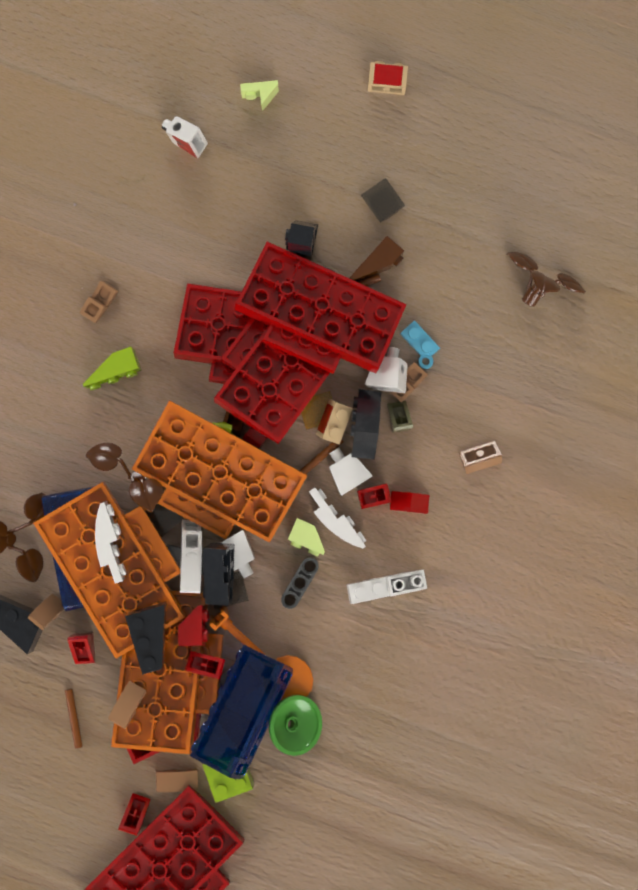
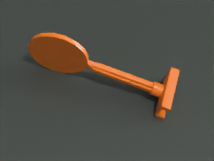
(301, 679)

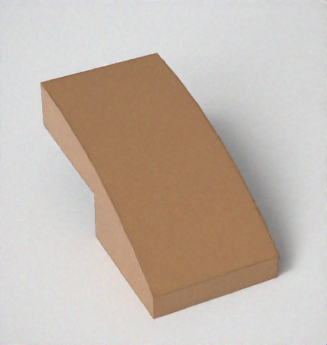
(99, 301)
(415, 376)
(46, 612)
(127, 704)
(176, 780)

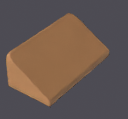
(480, 457)

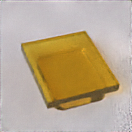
(314, 410)

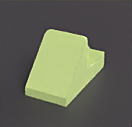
(264, 90)

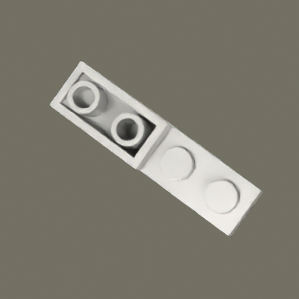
(340, 527)
(105, 534)
(190, 557)
(386, 586)

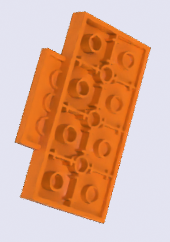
(217, 475)
(147, 561)
(173, 696)

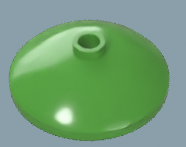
(304, 726)

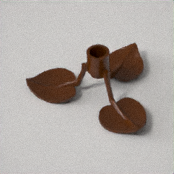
(542, 283)
(142, 490)
(30, 562)

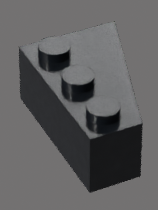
(301, 238)
(366, 423)
(218, 573)
(17, 626)
(148, 636)

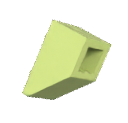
(306, 535)

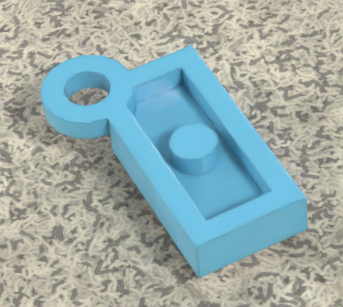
(421, 343)

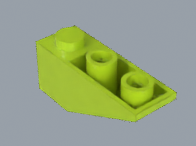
(117, 365)

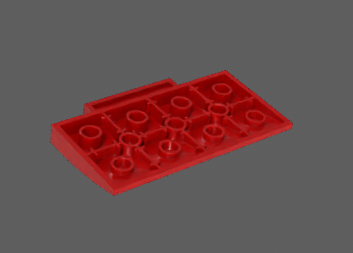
(318, 311)
(209, 328)
(267, 384)
(175, 850)

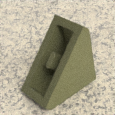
(399, 416)

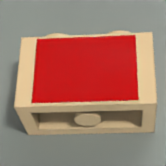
(387, 78)
(334, 421)

